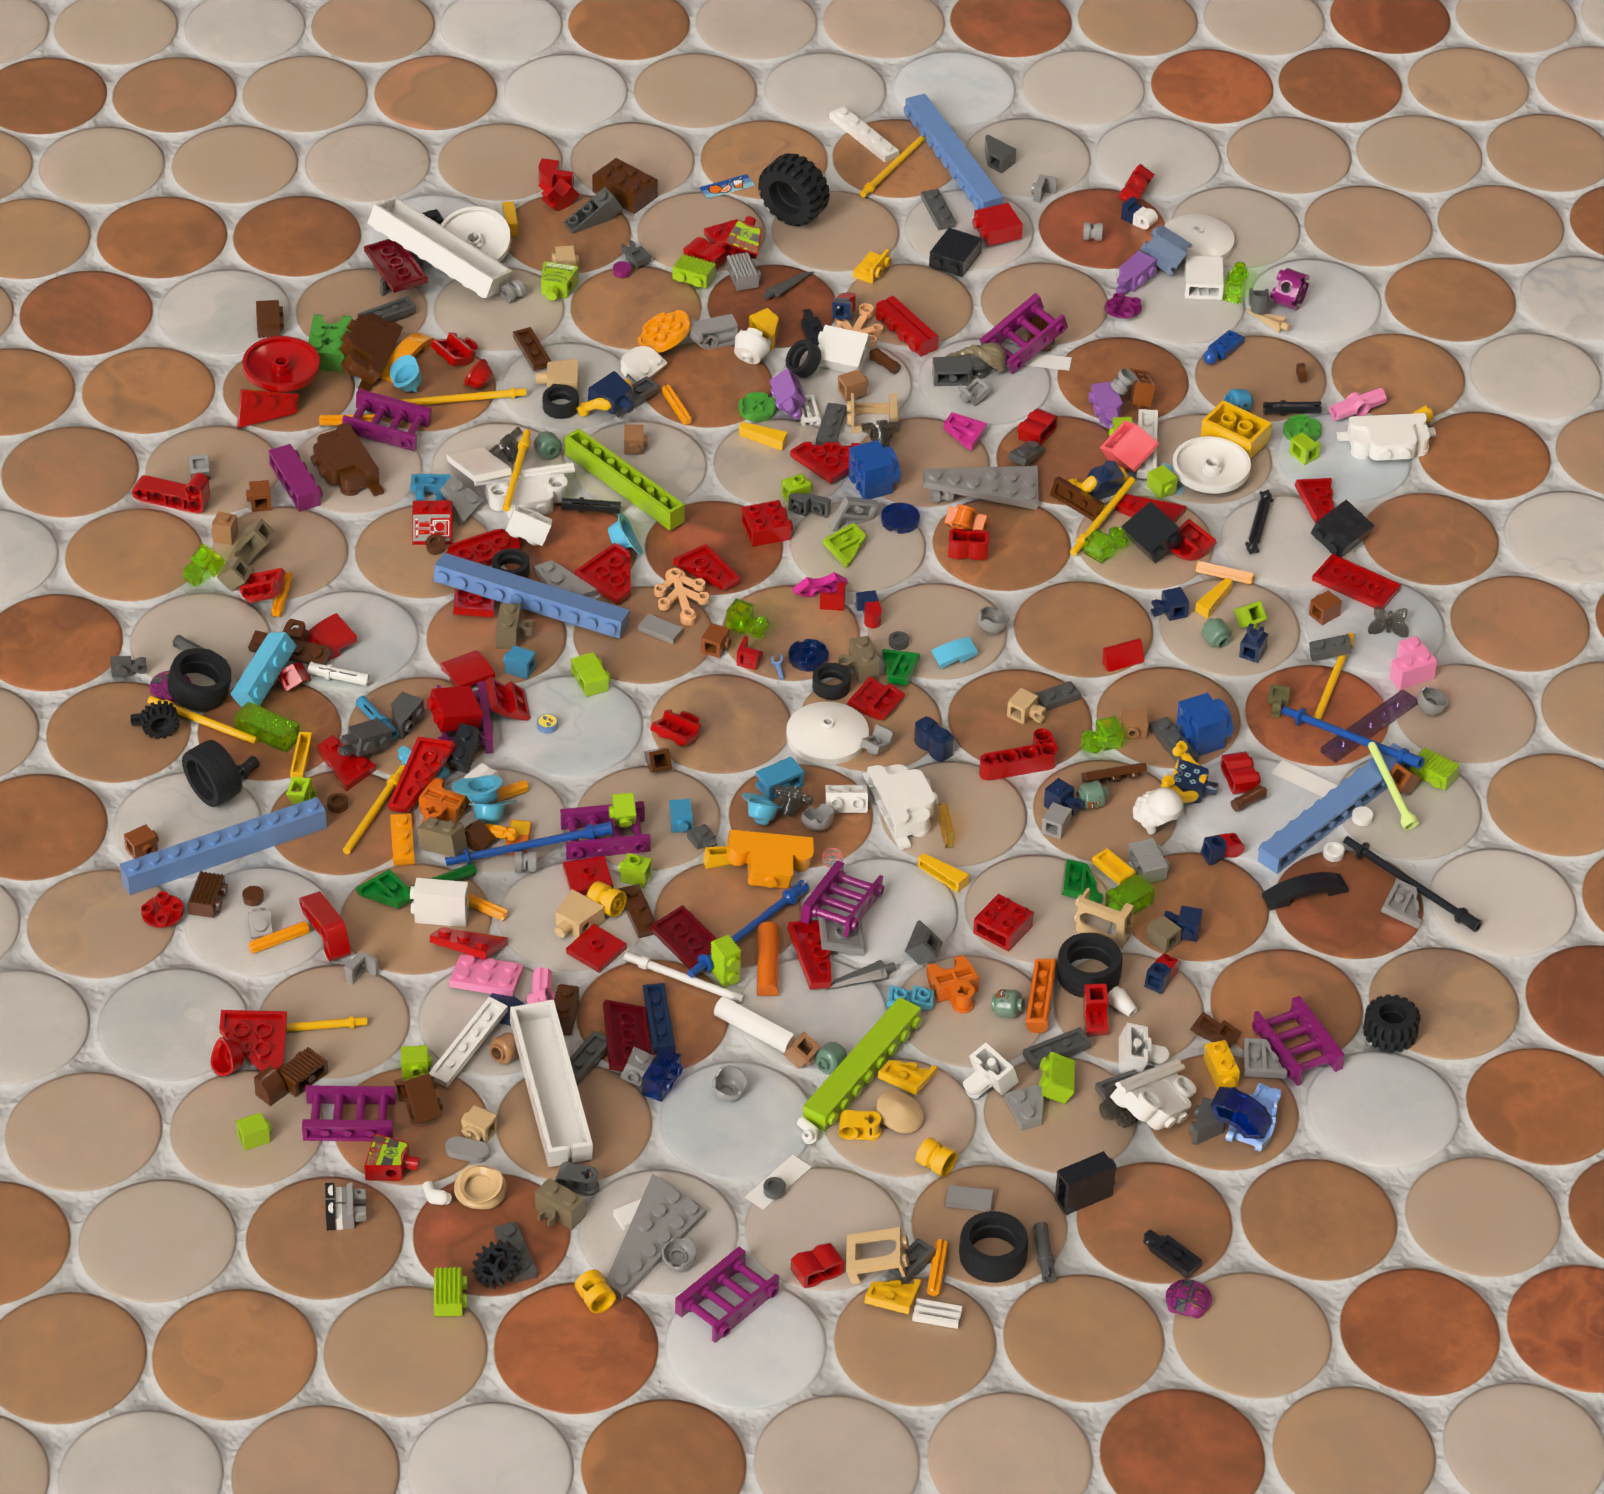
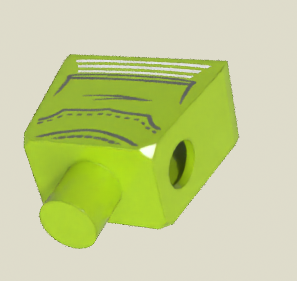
(558, 280)

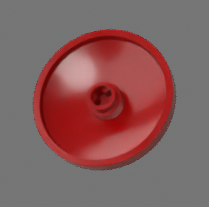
(281, 363)

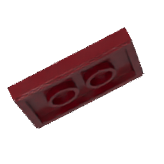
(683, 936)

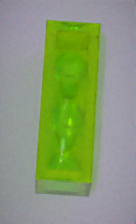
(267, 726)

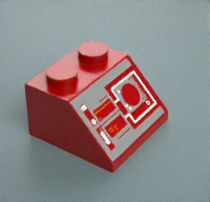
(430, 519)

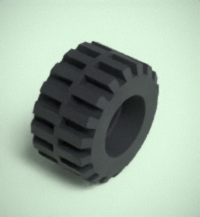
(1391, 1023)

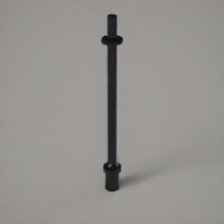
(1461, 915)

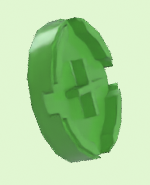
(757, 407)
(1302, 423)

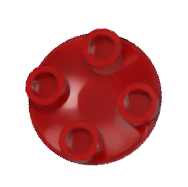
(162, 910)

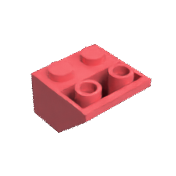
(1129, 446)

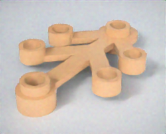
(865, 313)
(675, 578)

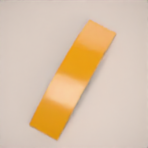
(409, 346)

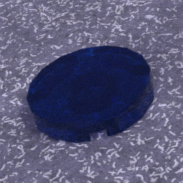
(900, 517)
(808, 654)

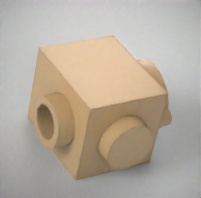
(565, 255)
(479, 1124)

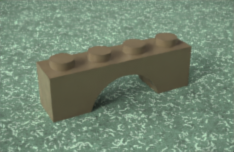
(252, 541)

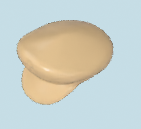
(899, 1111)
(480, 1187)

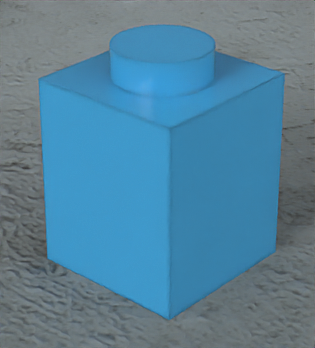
(520, 662)
(680, 815)

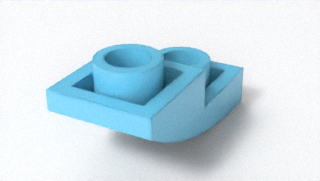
(959, 649)
(919, 996)

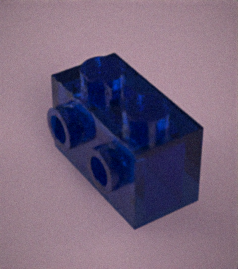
(661, 1074)

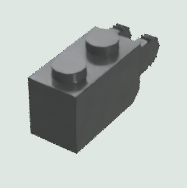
(956, 370)
(366, 738)

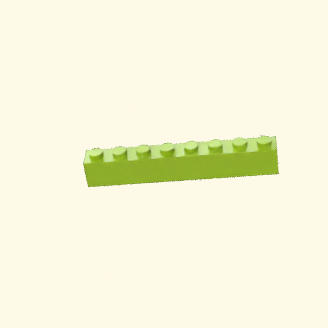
(624, 479)
(862, 1064)

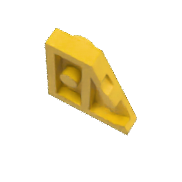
(906, 1075)
(893, 1295)

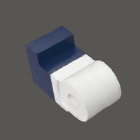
(1137, 214)

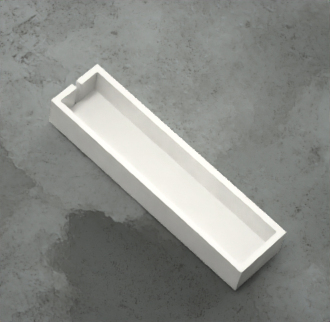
(439, 247)
(551, 1083)

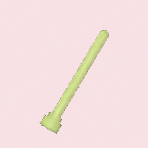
(1408, 819)

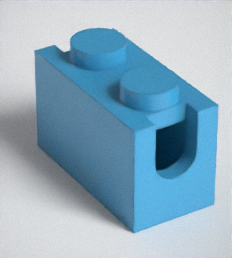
(783, 773)

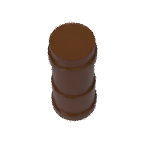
(883, 360)
(1250, 797)

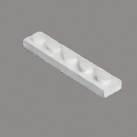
(864, 134)
(1149, 423)
(468, 1041)

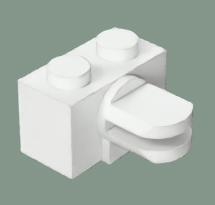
(528, 525)
(1137, 1050)
(990, 1071)

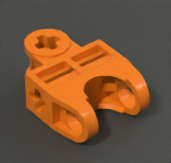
(966, 518)
(440, 803)
(954, 984)

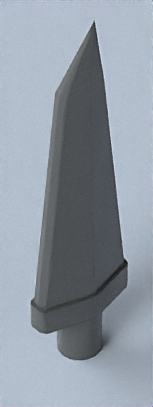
(780, 288)
(873, 972)

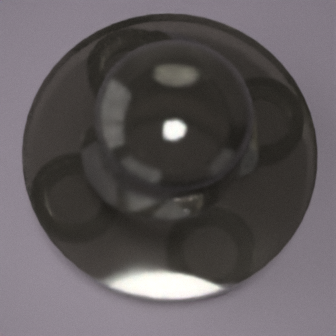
(881, 431)
(508, 445)

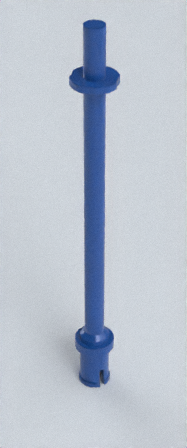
(1403, 756)
(590, 832)
(790, 896)

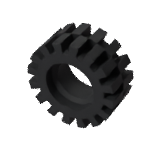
(163, 727)

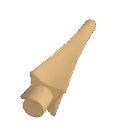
(1274, 321)

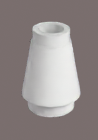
(1121, 1001)

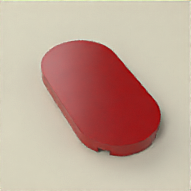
(484, 546)

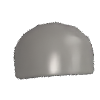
(991, 620)
(1431, 701)
(818, 819)
(729, 1083)
(679, 1253)

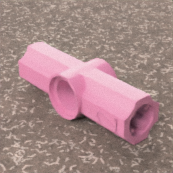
(1357, 404)
(541, 986)

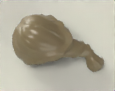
(990, 353)

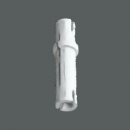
(331, 672)

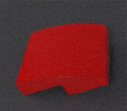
(332, 633)
(467, 669)
(507, 699)
(875, 699)

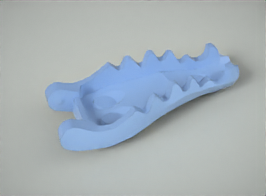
(1269, 1098)

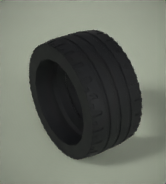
(196, 696)
(212, 773)
(1088, 946)
(993, 1225)

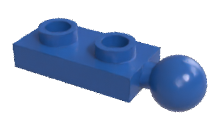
(1223, 347)

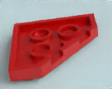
(826, 460)
(609, 573)
(259, 1034)

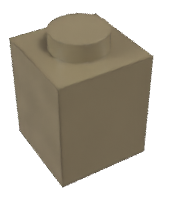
(1163, 934)

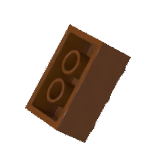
(627, 184)

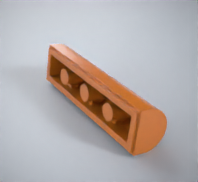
(768, 959)
(1041, 995)

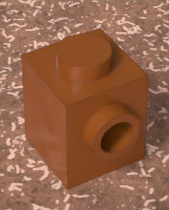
(259, 495)
(1325, 607)
(715, 640)
(1404, 778)
(141, 841)

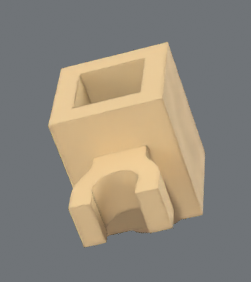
(1024, 706)

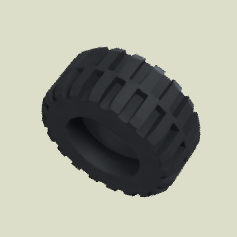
(802, 175)

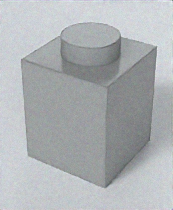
(1056, 820)

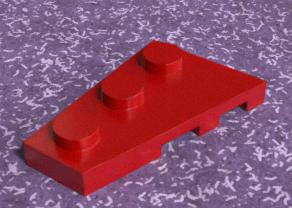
(708, 566)
(347, 769)

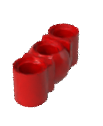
(1136, 183)

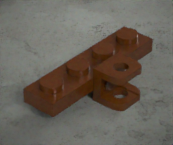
(304, 652)

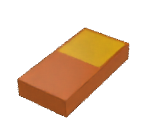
(524, 830)

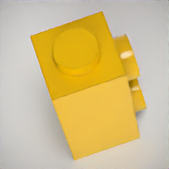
(1221, 1064)

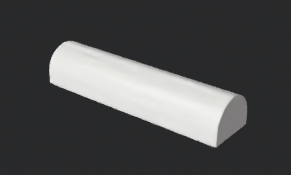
(753, 1024)

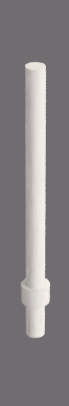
(647, 963)

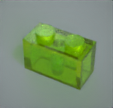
(1132, 891)

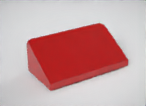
(1123, 655)

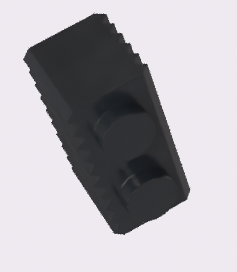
(467, 740)

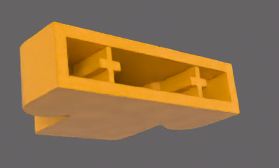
(769, 856)

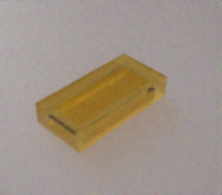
(946, 825)

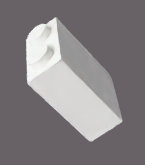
(1203, 277)
(842, 349)
(440, 902)

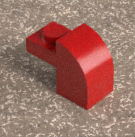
(550, 173)
(558, 196)
(1095, 1009)

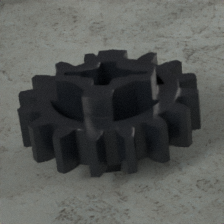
(497, 1264)

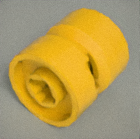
(612, 899)
(934, 1155)
(595, 1291)

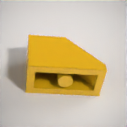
(766, 322)

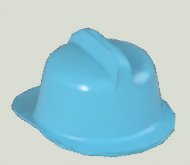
(406, 374)
(623, 534)
(479, 789)
(760, 808)
(490, 812)

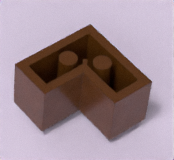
(419, 1096)

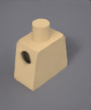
(560, 372)
(577, 915)

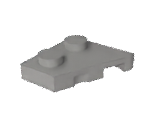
(463, 498)
(854, 511)
(1403, 904)
(1261, 1060)
(1026, 1106)

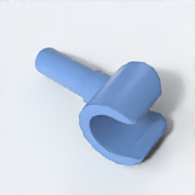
(778, 666)

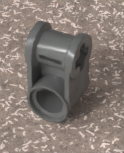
(1259, 301)
(577, 1177)

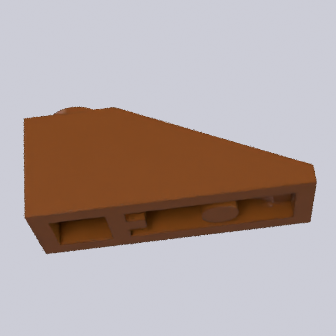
(1142, 390)

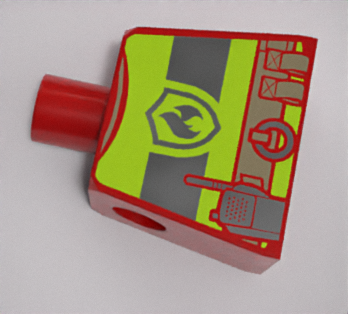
(743, 238)
(388, 1159)

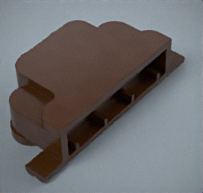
(368, 347)
(345, 462)

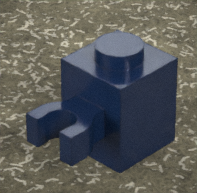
(1173, 603)
(1253, 644)
(1062, 794)
(1188, 920)

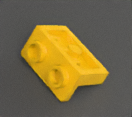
(872, 266)

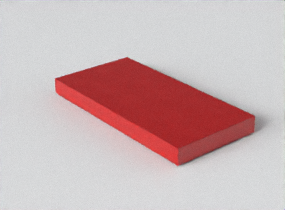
(1356, 582)

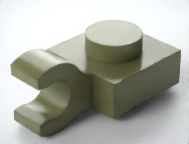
(1278, 696)

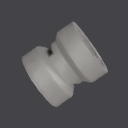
(1092, 231)
(512, 290)
(1123, 381)
(937, 496)
(521, 864)

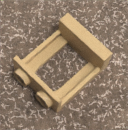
(855, 409)
(1122, 919)
(896, 1259)

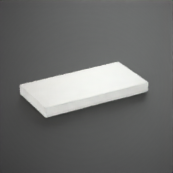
(479, 464)

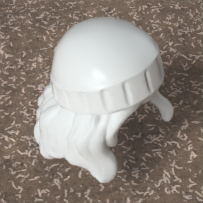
(1157, 808)

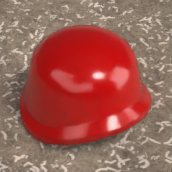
(479, 375)
(226, 1057)

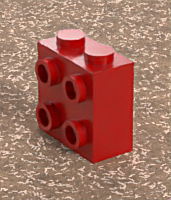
(997, 224)
(766, 523)
(453, 707)
(1003, 922)

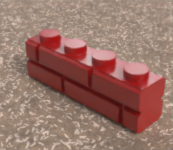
(906, 326)

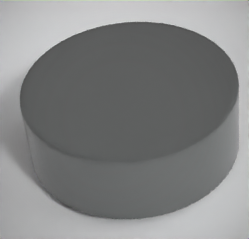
(898, 640)
(774, 1188)

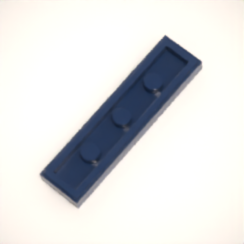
(658, 1017)

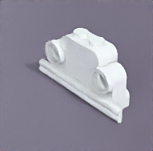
(1388, 436)
(536, 488)
(903, 800)
(1157, 1095)

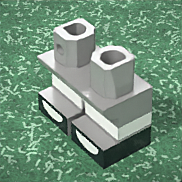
(340, 1206)

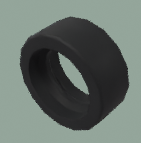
(795, 354)
(560, 411)
(512, 556)
(833, 670)

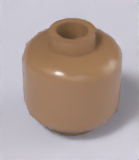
(504, 1048)

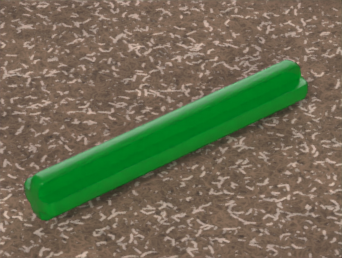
(453, 875)

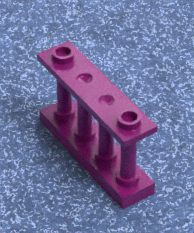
(1019, 318)
(393, 408)
(485, 726)
(581, 816)
(829, 886)
(1309, 1026)
(348, 1130)
(720, 1276)

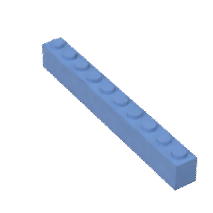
(952, 152)
(531, 595)
(1324, 815)
(223, 846)

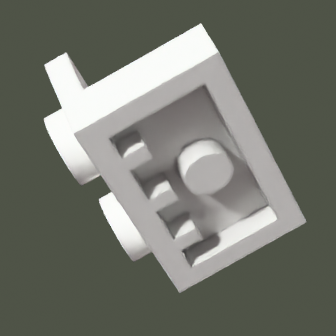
(847, 798)

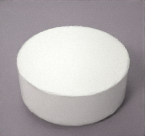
(1362, 816)
(1333, 851)

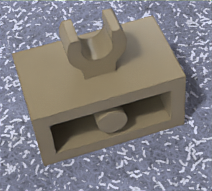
(510, 625)
(861, 658)
(442, 837)
(559, 1204)

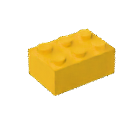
(1237, 426)

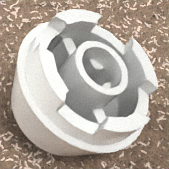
(751, 346)

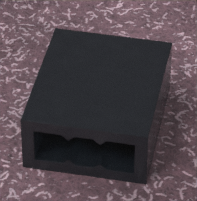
(955, 252)
(1342, 529)
(1152, 532)
(1085, 1182)

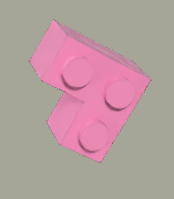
(1413, 664)

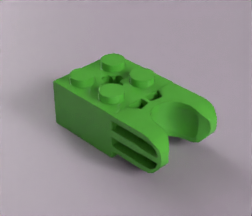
(327, 341)

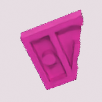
(965, 429)

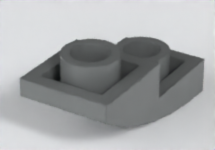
(805, 503)

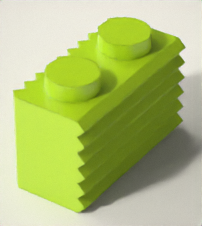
(694, 271)
(590, 674)
(1437, 769)
(726, 960)
(1057, 1077)
(449, 1291)

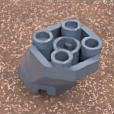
(1166, 248)

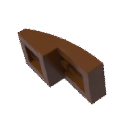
(1214, 1031)

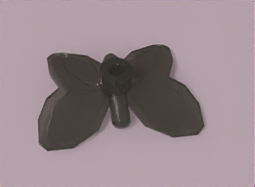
(1389, 620)

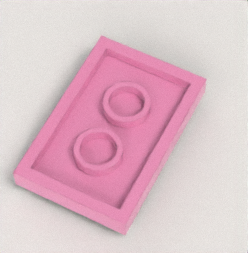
(486, 975)

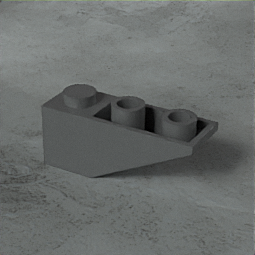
(594, 212)

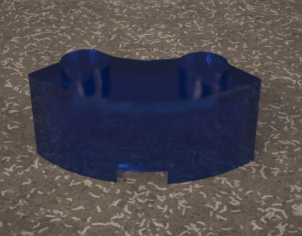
(1241, 1112)

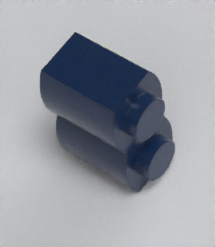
(933, 739)

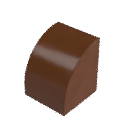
(658, 759)
(478, 835)
(269, 1086)

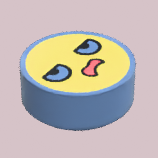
(547, 723)

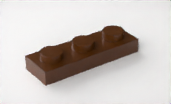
(531, 348)
(1076, 498)
(1114, 773)
(638, 910)

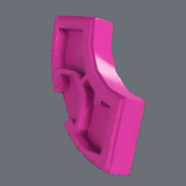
(810, 586)

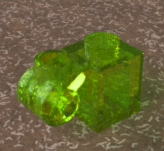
(1235, 283)
(1103, 546)
(202, 561)
(742, 620)
(1107, 736)

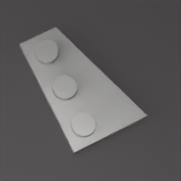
(557, 576)

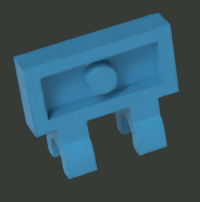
(428, 483)

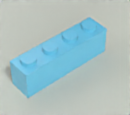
(263, 669)

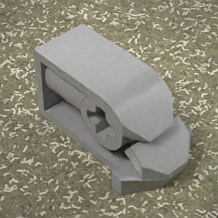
(714, 331)

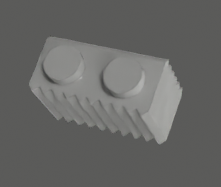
(743, 271)
(1148, 860)

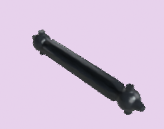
(1259, 522)

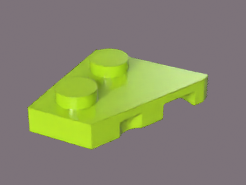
(845, 543)

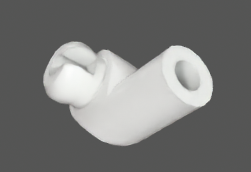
(810, 1130)
(436, 1196)

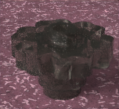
(792, 799)
(1112, 1111)

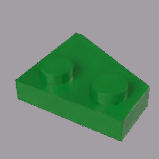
(900, 665)
(1077, 879)
(384, 889)

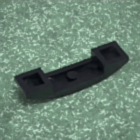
(1303, 885)

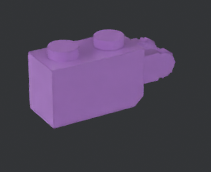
(1135, 272)
(788, 393)
(1105, 402)

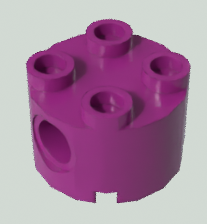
(1298, 288)

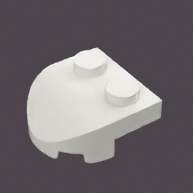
(642, 362)

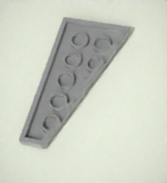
(998, 484)
(658, 1219)

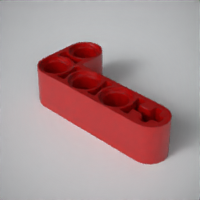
(175, 495)
(1021, 760)
(327, 924)

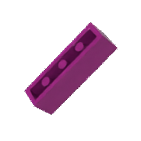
(295, 477)

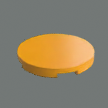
(665, 330)

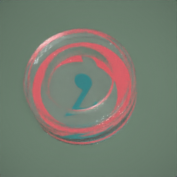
(831, 855)

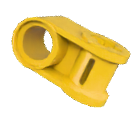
(858, 1125)

